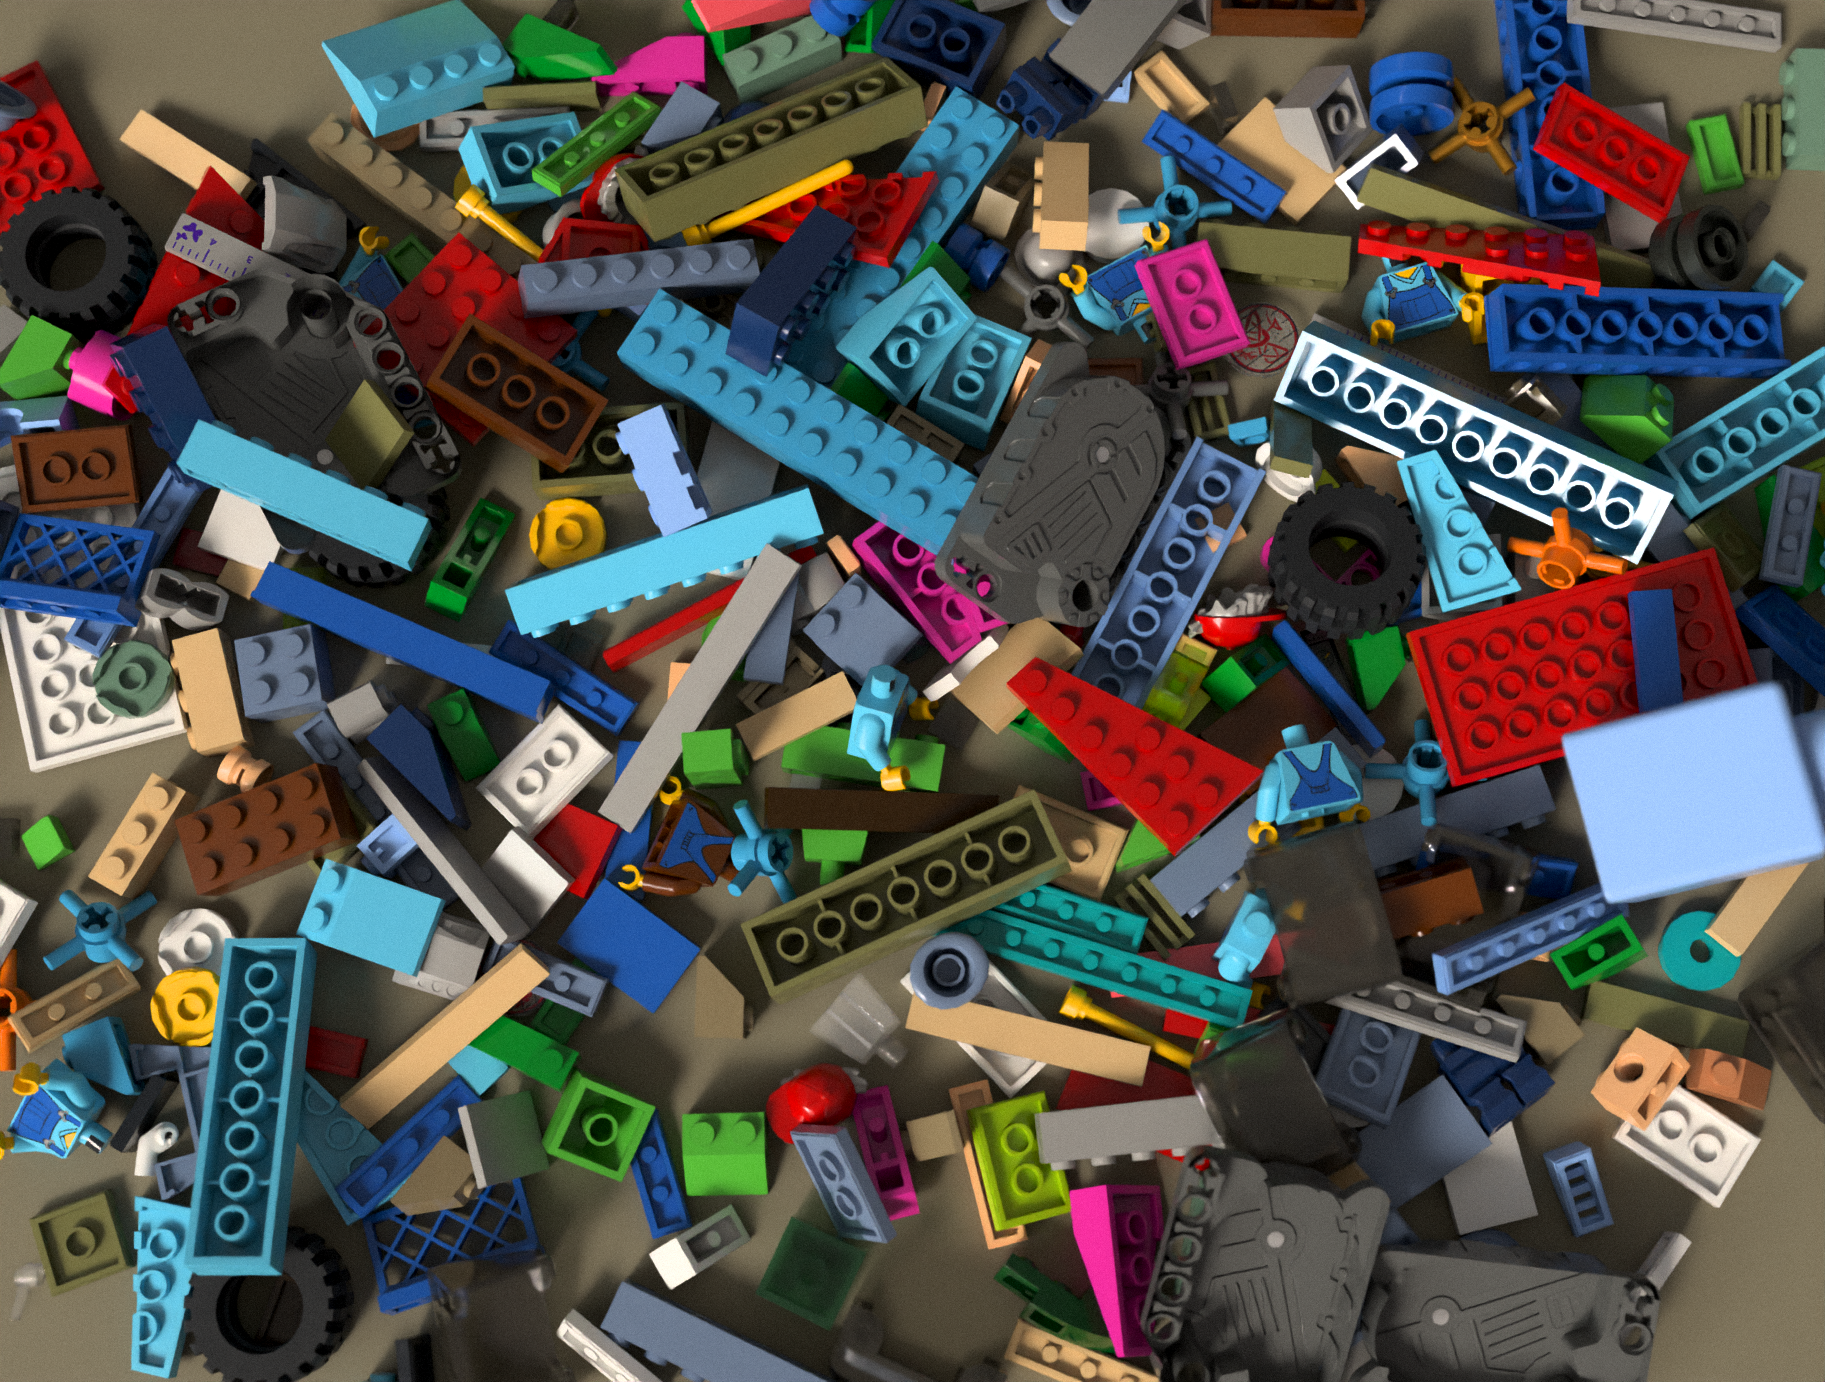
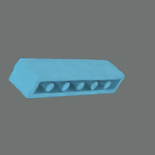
(305, 494)

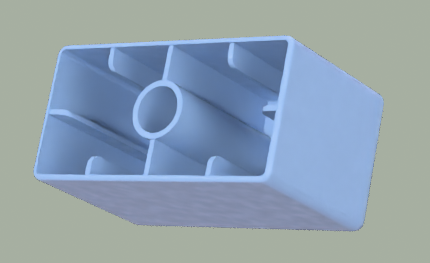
(1701, 792)

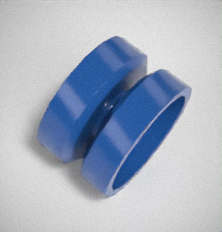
(1413, 92)

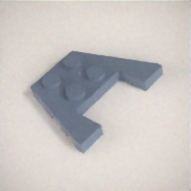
(192, 1067)

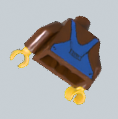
(689, 847)

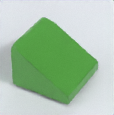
(47, 842)

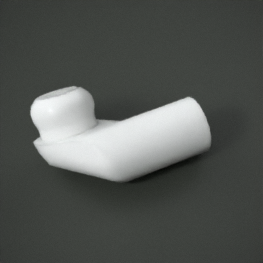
(152, 1144)

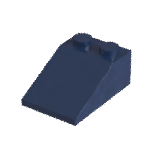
(942, 43)
(421, 756)

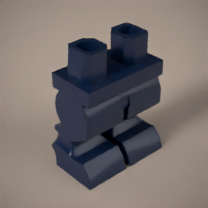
(1047, 97)
(1478, 1081)

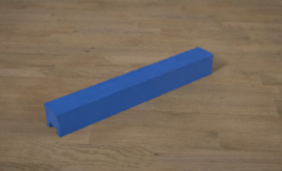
(404, 642)

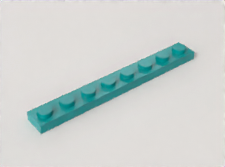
(1108, 968)

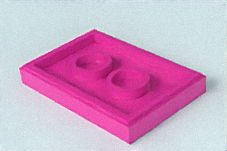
(1191, 304)

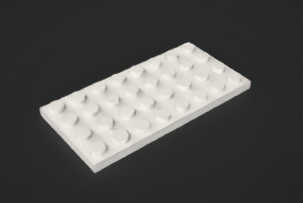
(54, 678)

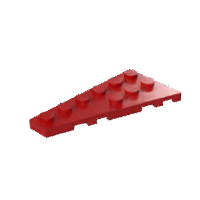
(878, 208)
(1491, 252)

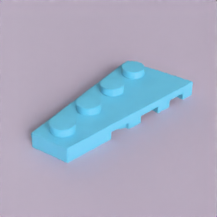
(1458, 550)
(333, 1142)
(160, 1287)

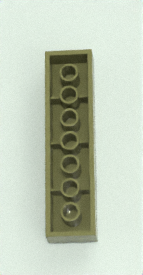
(771, 148)
(905, 897)

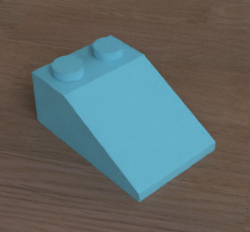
(504, 153)
(907, 335)
(974, 382)
(371, 917)

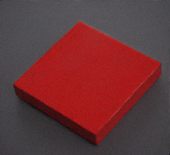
(579, 845)

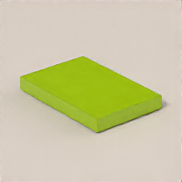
(1010, 1165)

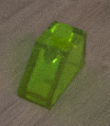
(1175, 688)

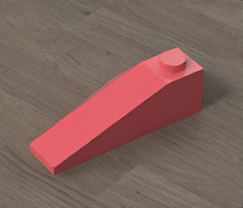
(730, 14)

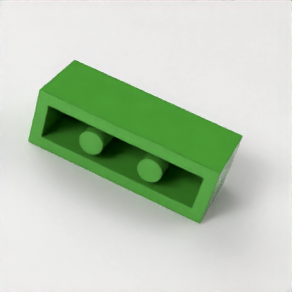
(714, 759)

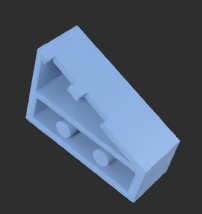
(663, 470)

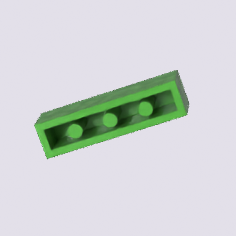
(826, 757)

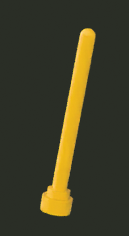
(476, 205)
(703, 233)
(1079, 1005)

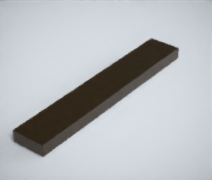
(870, 809)

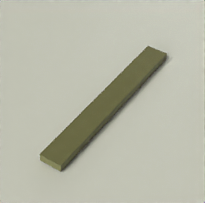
(1442, 207)

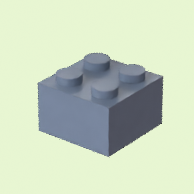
(284, 673)

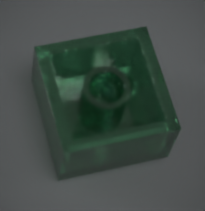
(811, 1272)

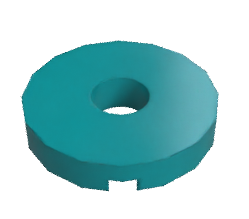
(1677, 959)

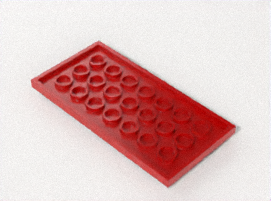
(1564, 661)

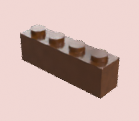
(1430, 898)

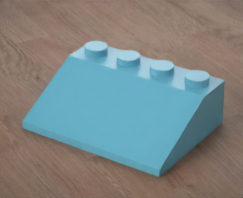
(419, 65)

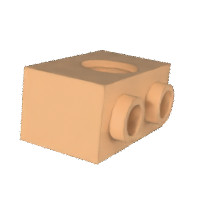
(1640, 1099)

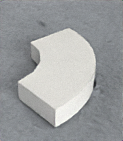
(953, 674)

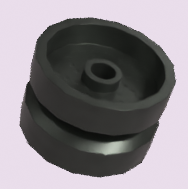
(1699, 250)

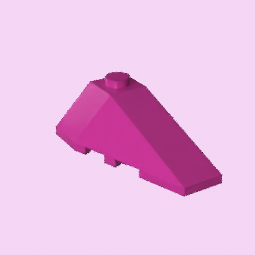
(910, 580)
(1117, 1242)

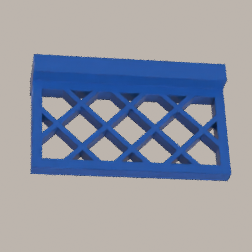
(72, 601)
(415, 1290)

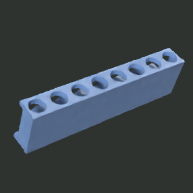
(1167, 575)

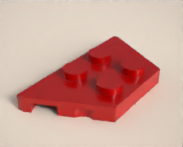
(591, 239)

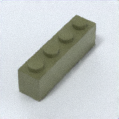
(1277, 256)

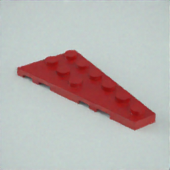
(181, 280)
(1150, 766)

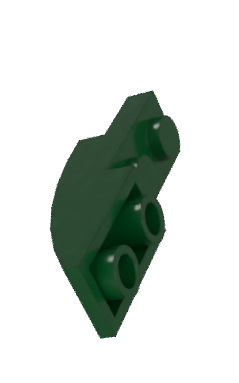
(1053, 1306)

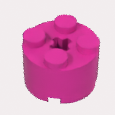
(89, 371)

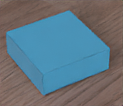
(1250, 432)

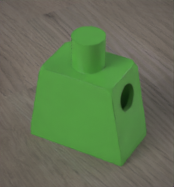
(834, 851)

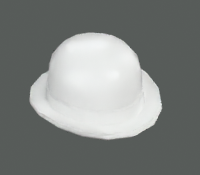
(1287, 484)

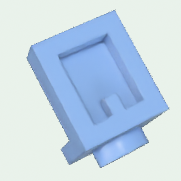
(386, 847)

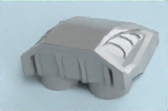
(303, 227)
(450, 959)

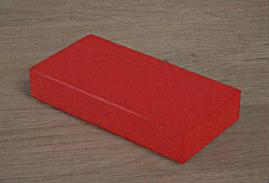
(335, 1052)

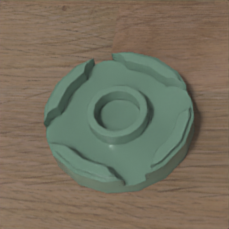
(133, 679)

